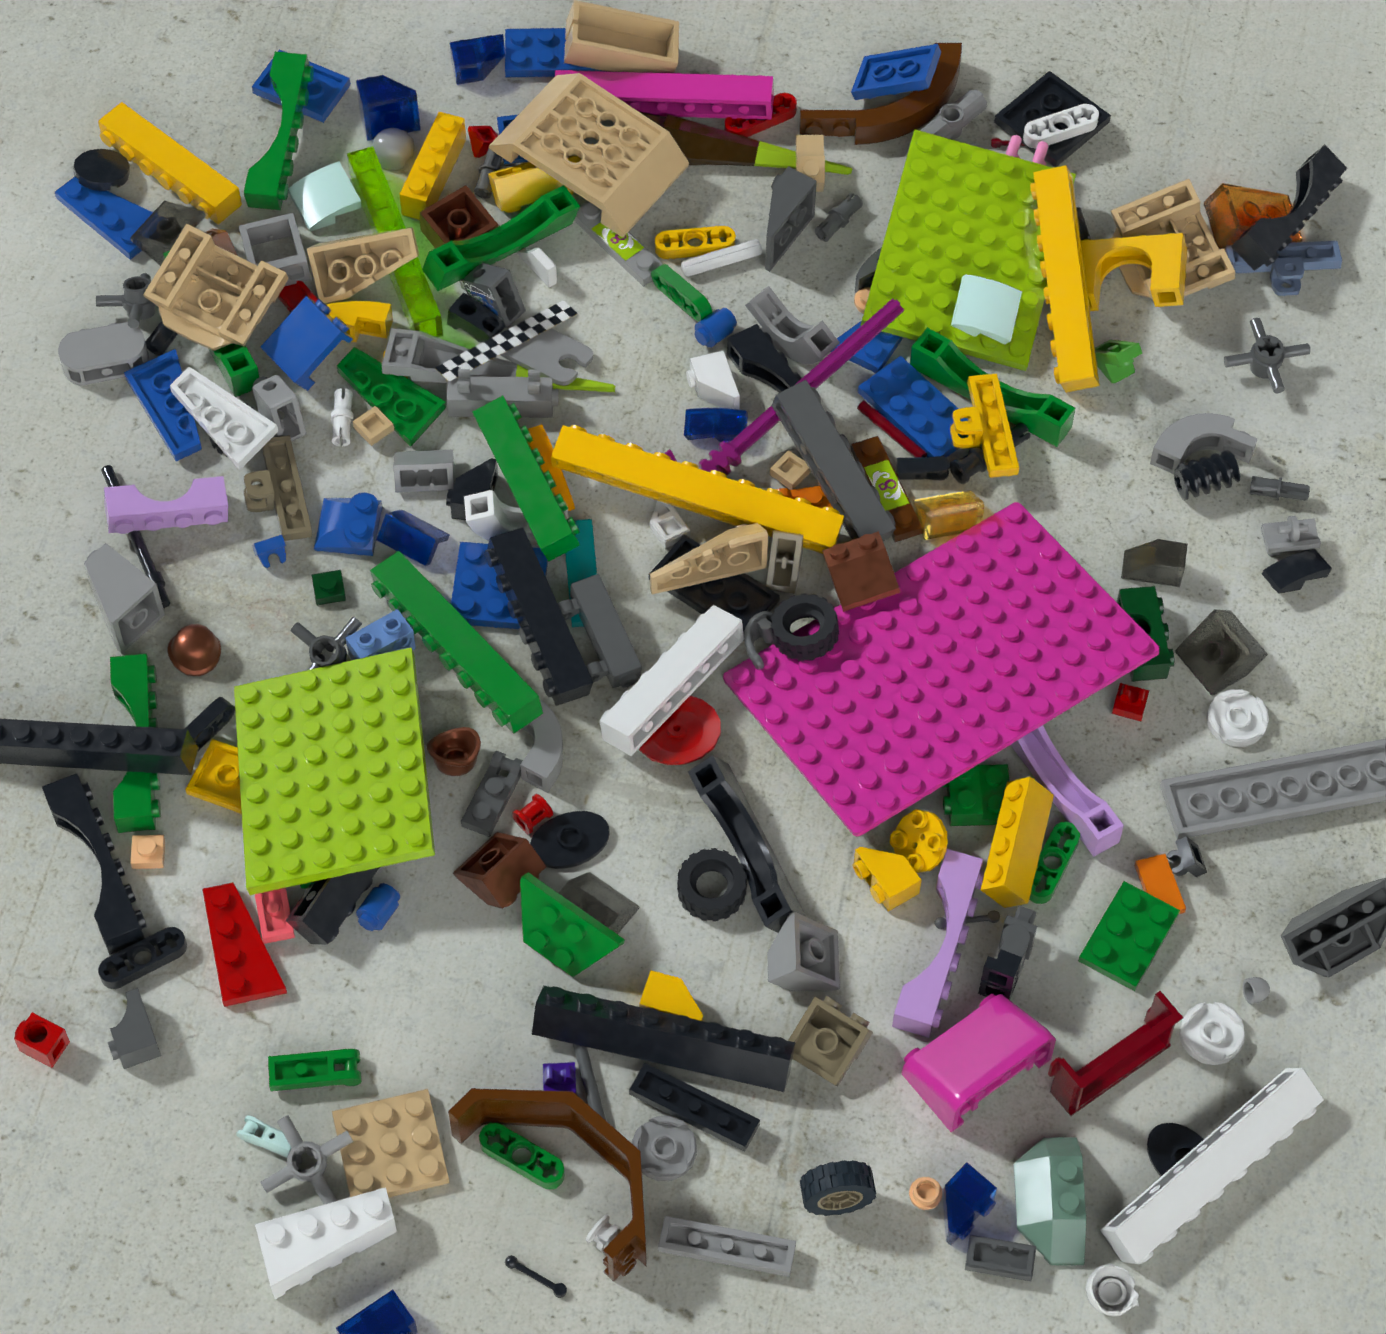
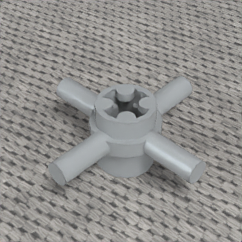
(294, 1159)

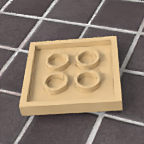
(392, 1145)

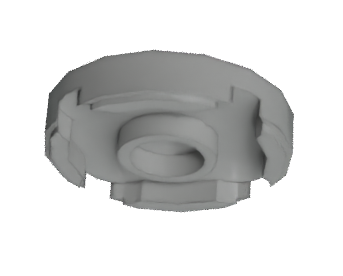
(666, 1148)

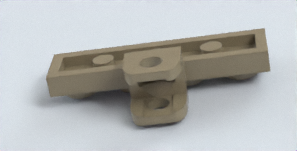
(279, 488)

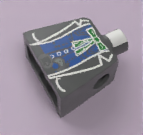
(495, 290)

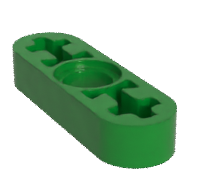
(681, 292)
(1051, 849)
(497, 1152)

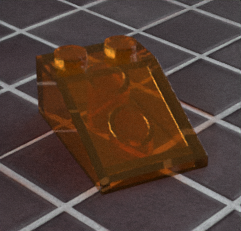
(1236, 208)

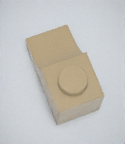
(811, 158)

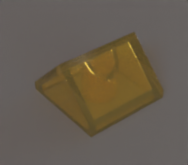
(948, 513)

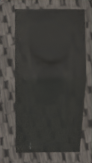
(1155, 562)

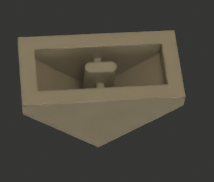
(784, 561)

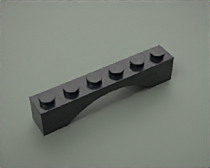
(1314, 179)
(758, 358)
(728, 804)
(114, 913)

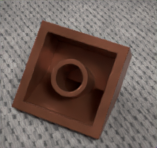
(455, 218)
(861, 571)
(497, 869)

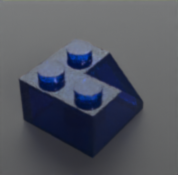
(387, 105)

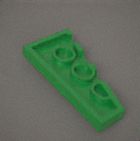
(398, 398)

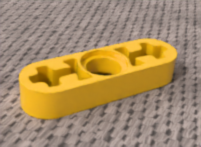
(684, 235)

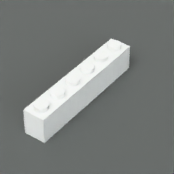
(671, 680)

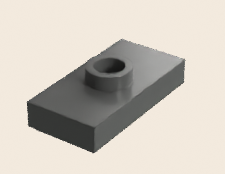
(1000, 1258)

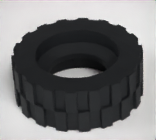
(808, 646)
(705, 862)

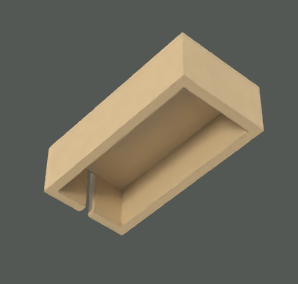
(620, 40)

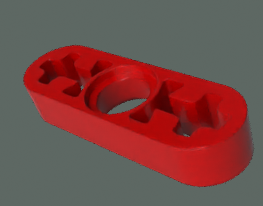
(754, 126)

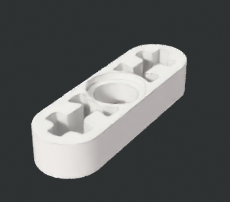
(1069, 117)

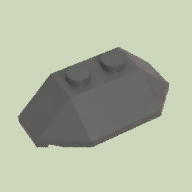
(1338, 929)

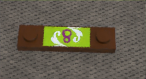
(883, 477)

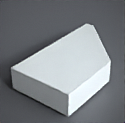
(540, 264)
(668, 524)

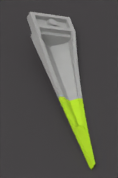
(419, 354)

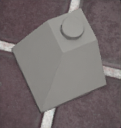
(804, 956)

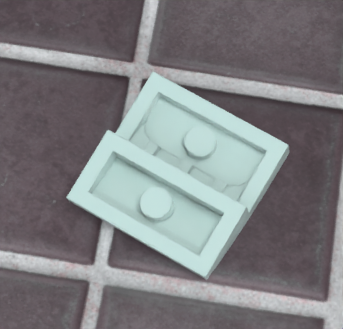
(324, 196)
(986, 308)

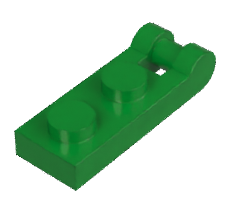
(314, 1069)

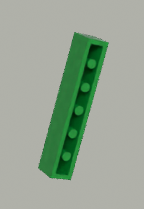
(526, 478)

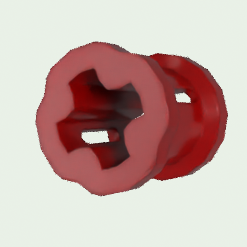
(532, 813)

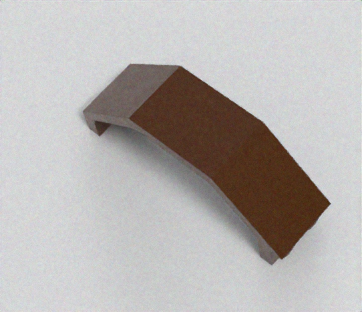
(566, 1111)

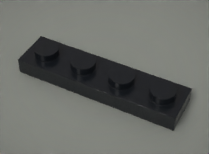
(694, 1107)

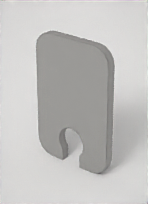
(546, 352)

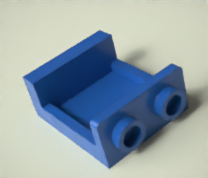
(305, 340)

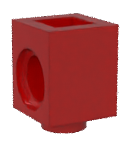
(50, 1048)

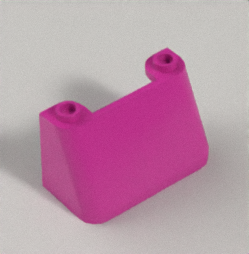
(977, 1058)

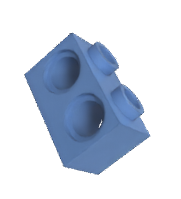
(381, 637)

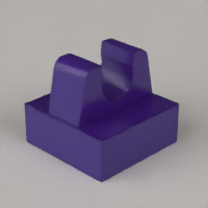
(559, 1077)

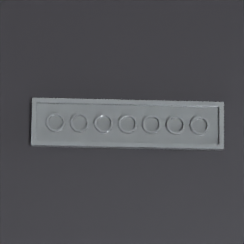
(1276, 789)

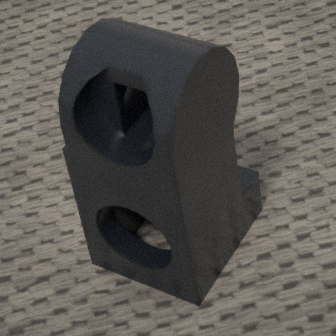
(474, 318)

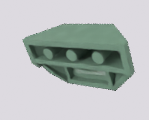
(1052, 1200)

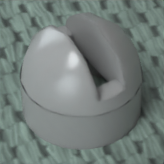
(1255, 990)

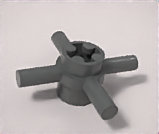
(133, 300)
(1266, 356)
(318, 644)

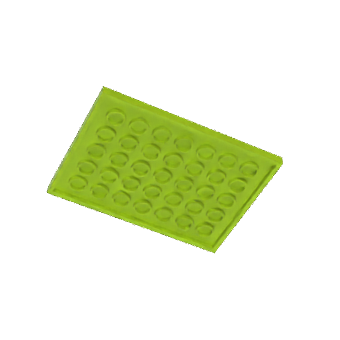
(955, 217)
(332, 771)

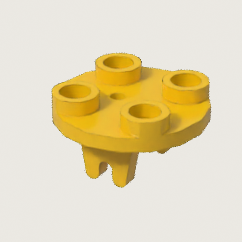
(912, 830)

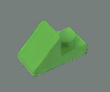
(1116, 359)

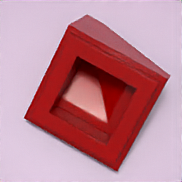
(480, 139)

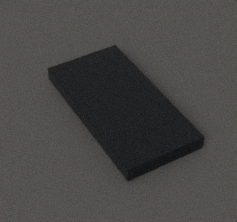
(734, 594)

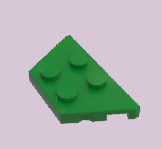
(562, 929)

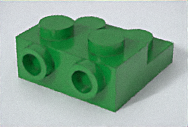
(976, 795)

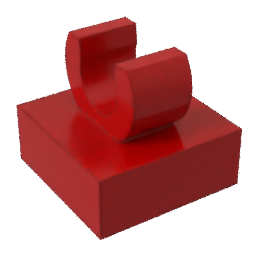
(1130, 702)

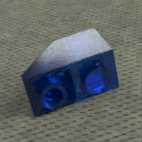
(476, 57)
(965, 1199)

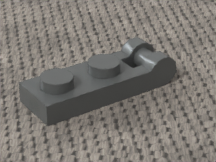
(492, 795)

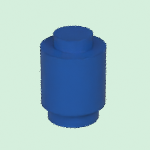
(715, 327)
(378, 907)

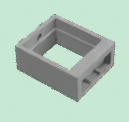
(274, 229)

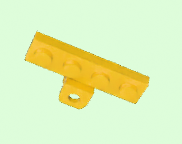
(986, 426)

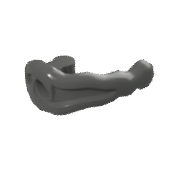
(758, 627)

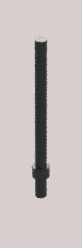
(139, 545)

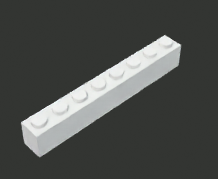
(1212, 1166)

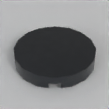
(101, 169)

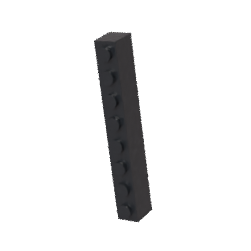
(97, 746)
(663, 1038)

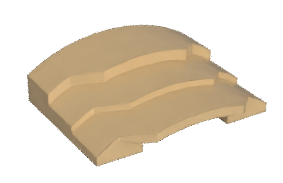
(1173, 211)
(212, 292)

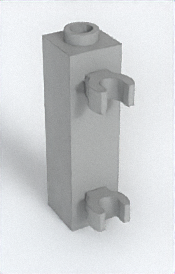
(531, 394)

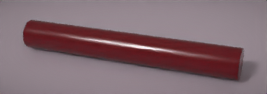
(891, 430)

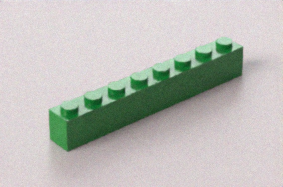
(456, 643)

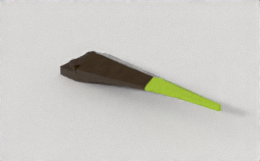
(718, 147)

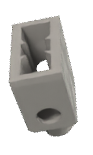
(274, 395)

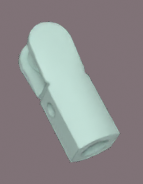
(271, 1139)

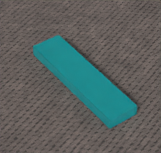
(581, 560)

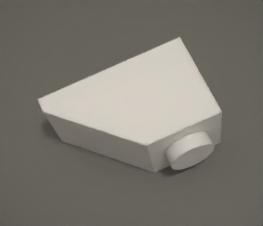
(713, 380)

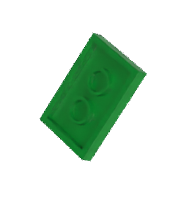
(1129, 936)

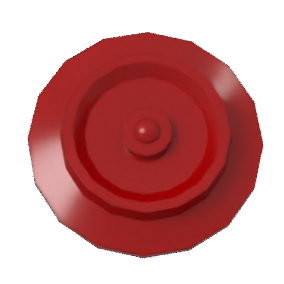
(685, 735)

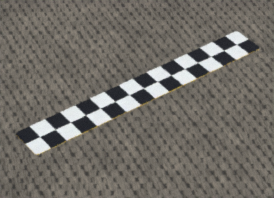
(506, 340)

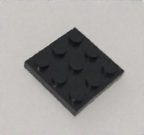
(1042, 99)

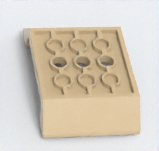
(619, 173)

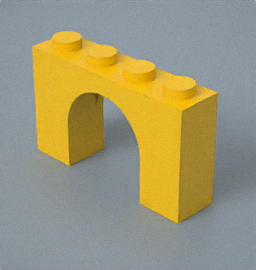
(1161, 253)

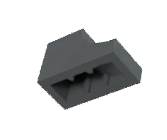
(133, 1036)

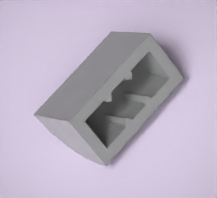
(423, 471)

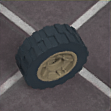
(837, 1188)

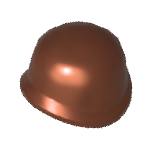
(194, 650)
(455, 750)

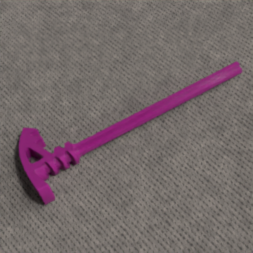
(731, 452)

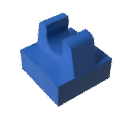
(273, 545)

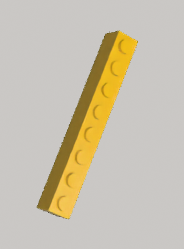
(1065, 279)

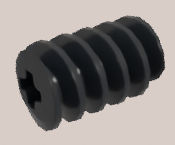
(1206, 472)

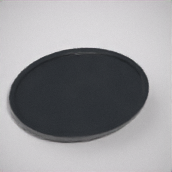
(570, 839)
(1169, 1144)

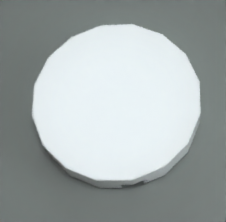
(1237, 718)
(1212, 1033)

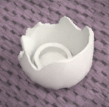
(1111, 1290)

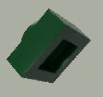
(328, 587)

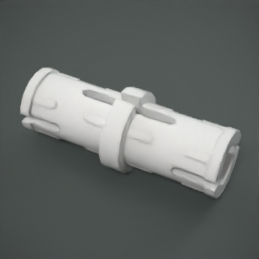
(342, 417)

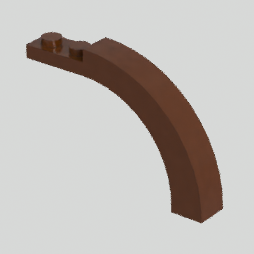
(894, 119)

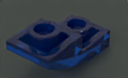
(714, 422)

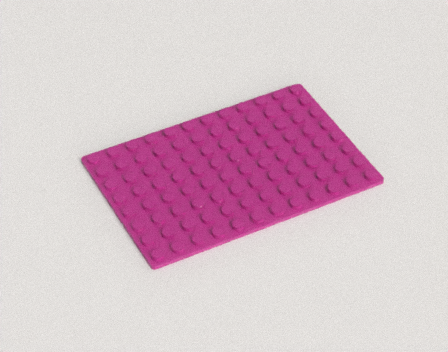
(947, 672)

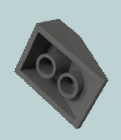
(790, 212)

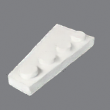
(225, 418)

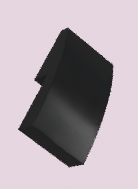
(1294, 570)

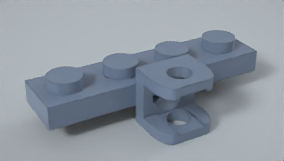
(1292, 262)

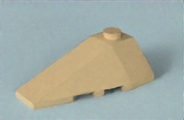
(356, 262)
(726, 555)

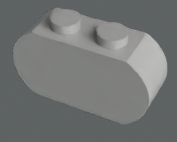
(102, 353)

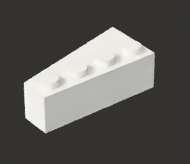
(322, 1237)

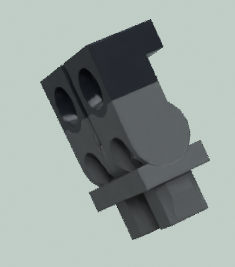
(1015, 946)

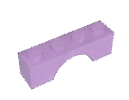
(132, 511)

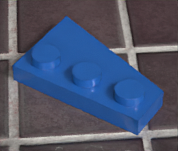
(876, 352)

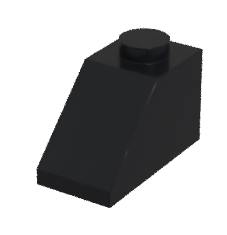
(474, 481)

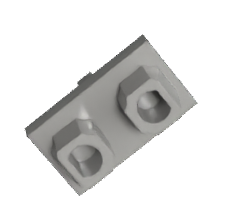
(1290, 536)

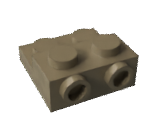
(829, 1039)

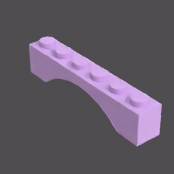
(1089, 814)
(920, 998)

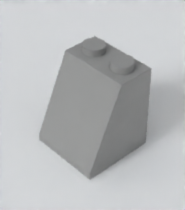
(124, 596)

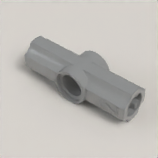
(957, 115)

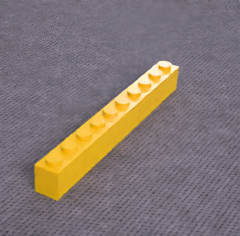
(693, 488)

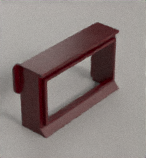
(1080, 1088)

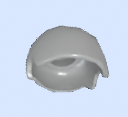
(393, 148)

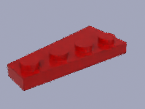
(239, 953)

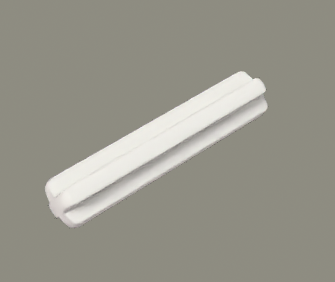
(721, 257)

